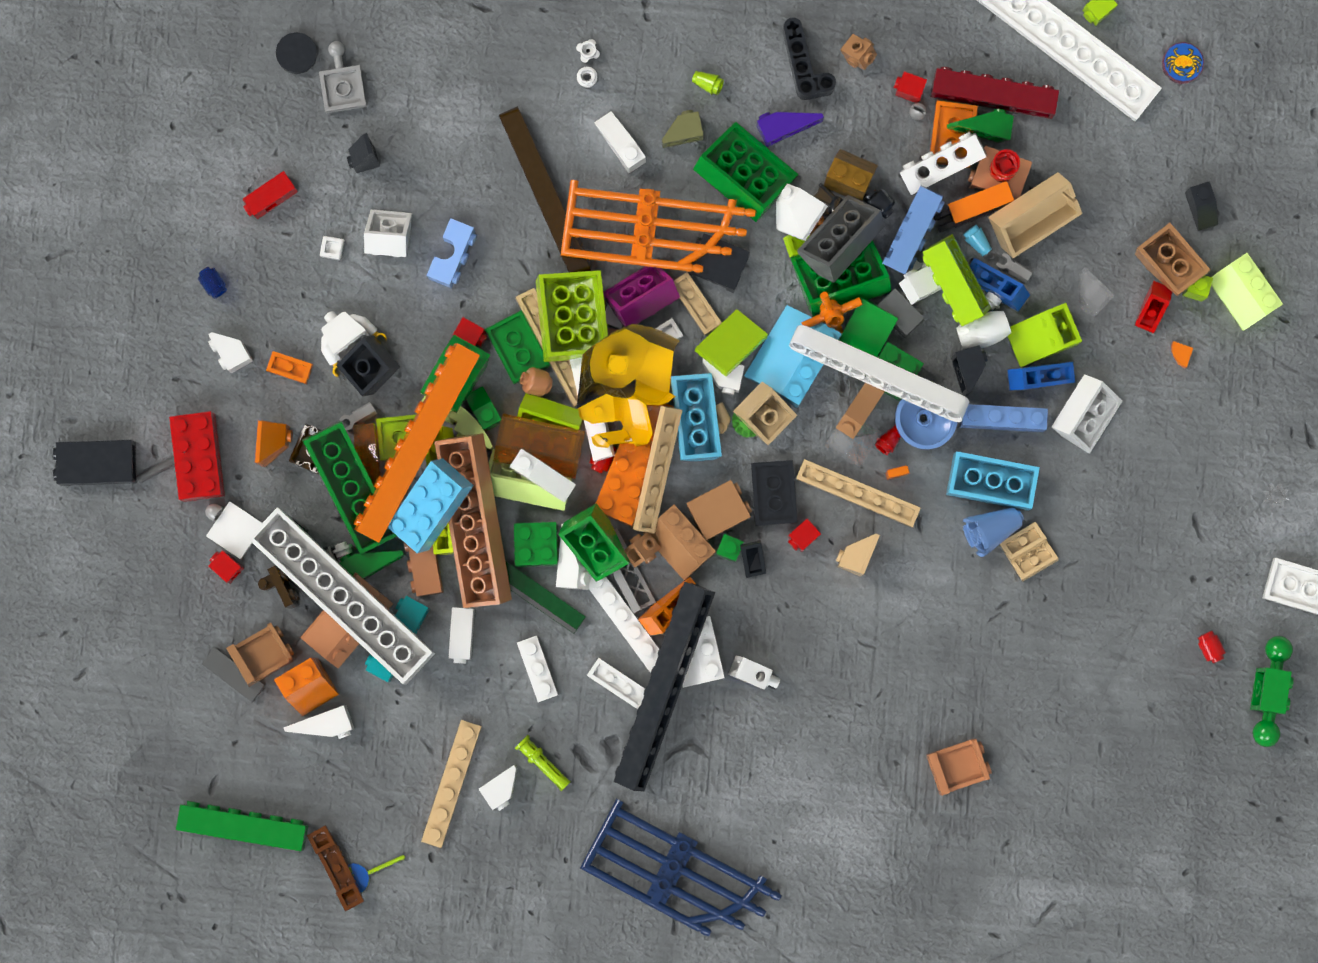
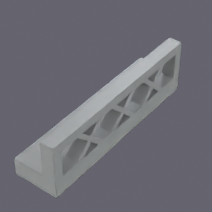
(625, 588)

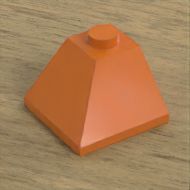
(271, 441)

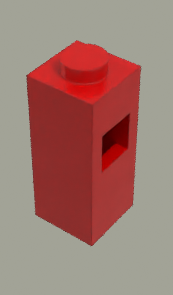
(269, 195)

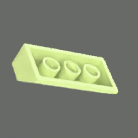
(515, 487)

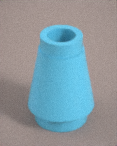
(977, 239)

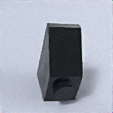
(1203, 205)

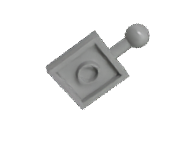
(342, 86)

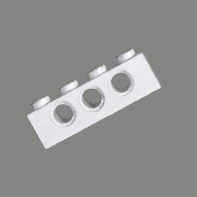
(975, 153)

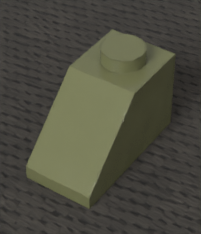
(684, 130)

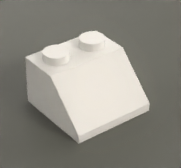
(387, 233)

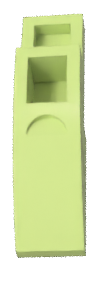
(466, 425)

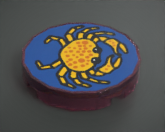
(1182, 63)

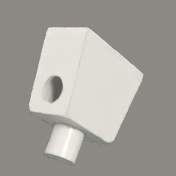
(746, 671)

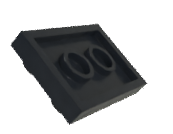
(774, 493)

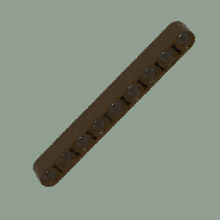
(540, 184)

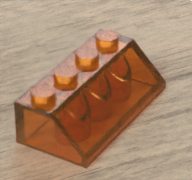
(549, 443)

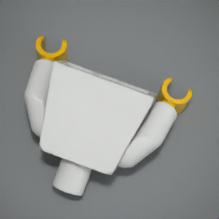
(343, 334)

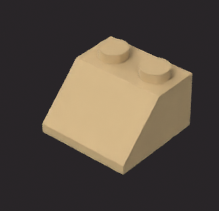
(765, 413)

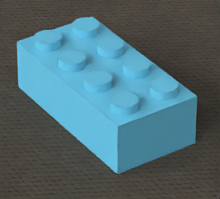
(992, 481)
(430, 505)

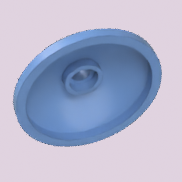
(922, 435)

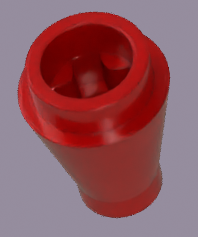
(888, 441)

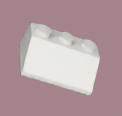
(1087, 413)
(706, 660)

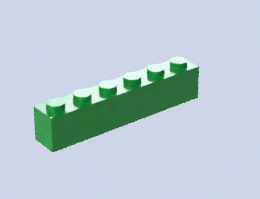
(242, 827)

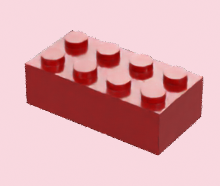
(197, 456)

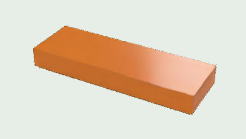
(981, 202)

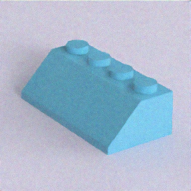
(698, 423)

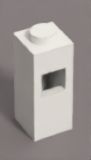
(461, 634)

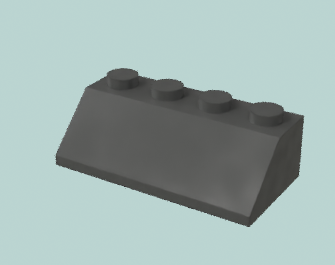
(841, 238)

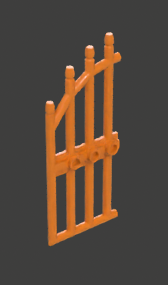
(645, 227)

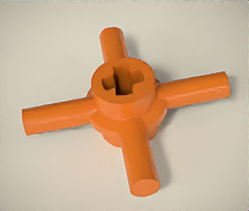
(832, 312)

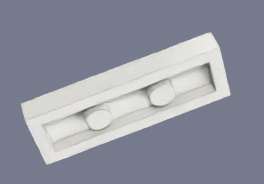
(537, 668)
(617, 683)

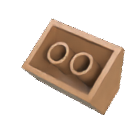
(681, 542)

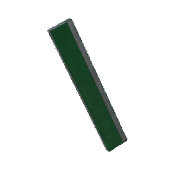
(544, 600)

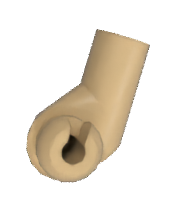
(723, 418)

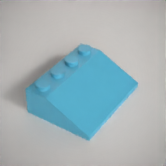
(780, 366)

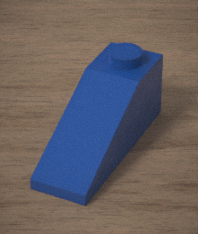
(1006, 288)
(1041, 376)

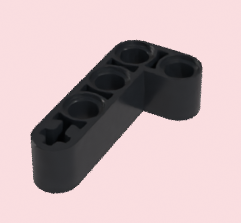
(803, 58)

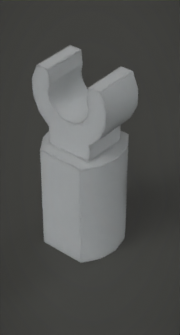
(1015, 269)
(359, 415)

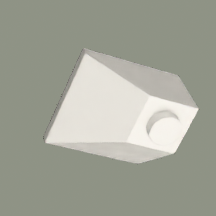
(797, 212)

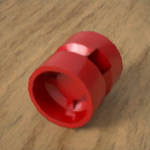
(1004, 165)

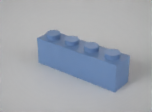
(1005, 418)

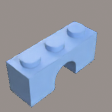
(446, 270)

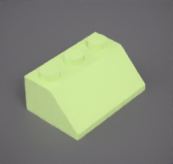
(1245, 291)

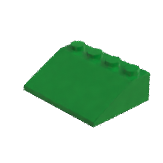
(744, 170)
(862, 279)

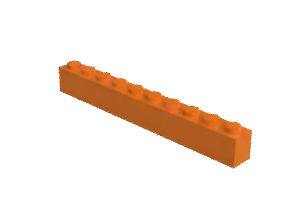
(416, 442)

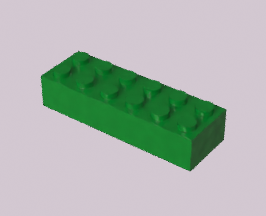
(344, 479)

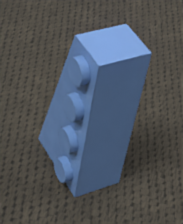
(913, 229)

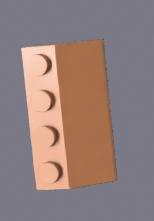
(330, 638)

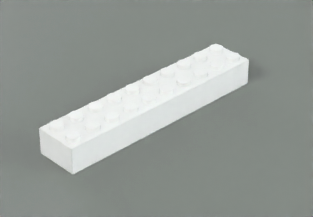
(341, 596)

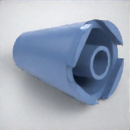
(991, 529)

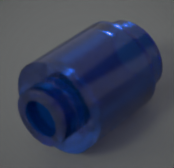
(212, 282)

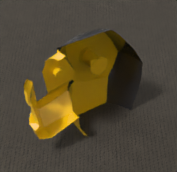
(622, 378)

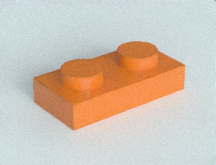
(289, 367)

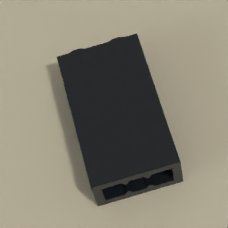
(95, 462)

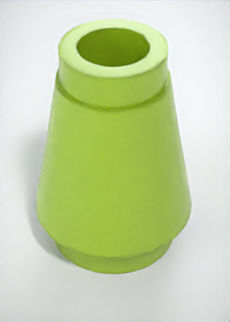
(709, 82)

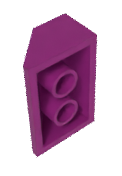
(641, 295)

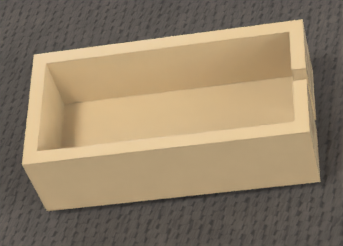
(1035, 215)

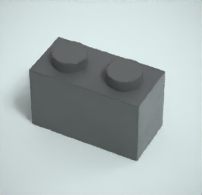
(908, 315)

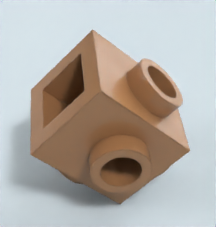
(859, 52)
(642, 549)

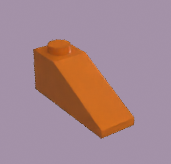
(659, 615)

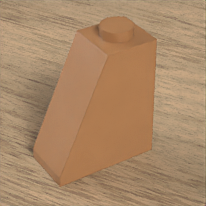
(859, 410)

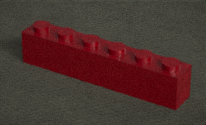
(994, 93)

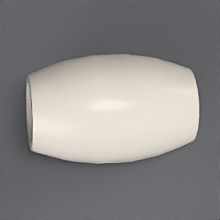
(984, 331)

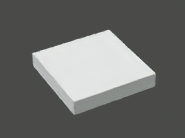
(233, 530)

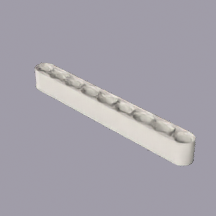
(879, 373)

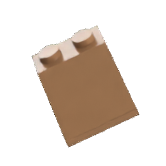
(1171, 260)

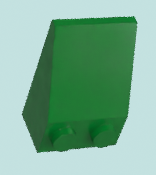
(474, 376)
(594, 542)

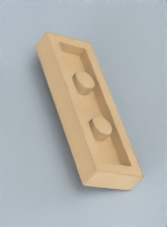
(696, 304)

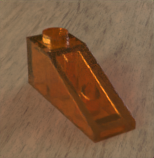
(367, 449)

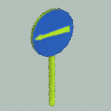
(362, 875)

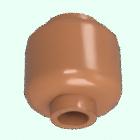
(536, 382)

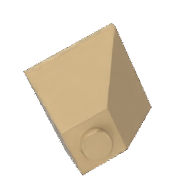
(857, 555)

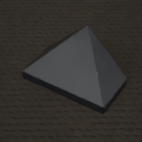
(753, 559)

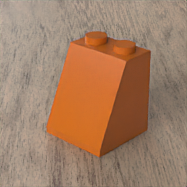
(306, 686)

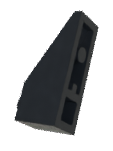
(363, 155)

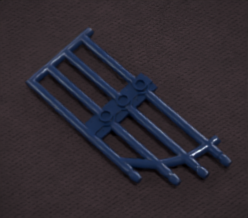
(672, 867)

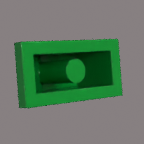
(483, 409)

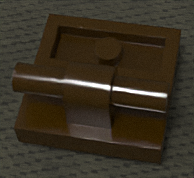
(281, 581)

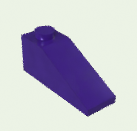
(783, 125)

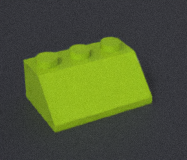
(549, 412)

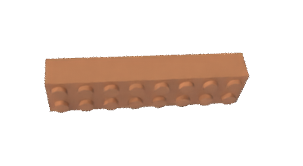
(476, 525)

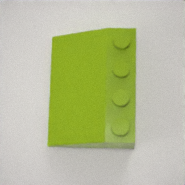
(570, 313)

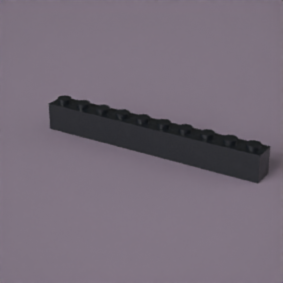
(664, 686)

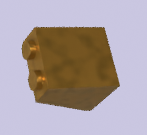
(849, 175)

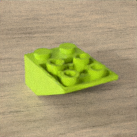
(1044, 335)

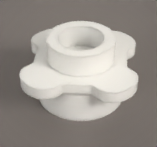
(582, 47)

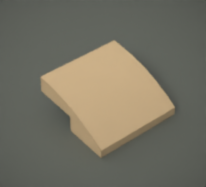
(1029, 551)

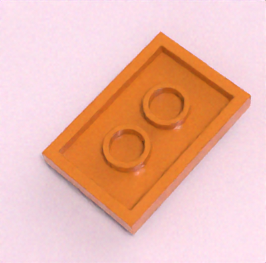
(945, 114)

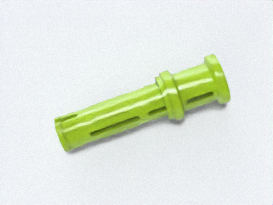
(535, 756)

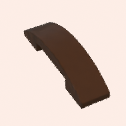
(336, 867)

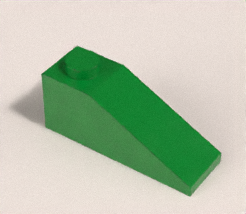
(990, 126)
(369, 563)

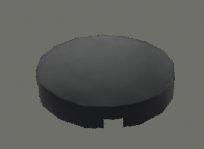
(296, 53)

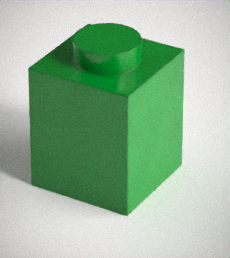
(729, 548)

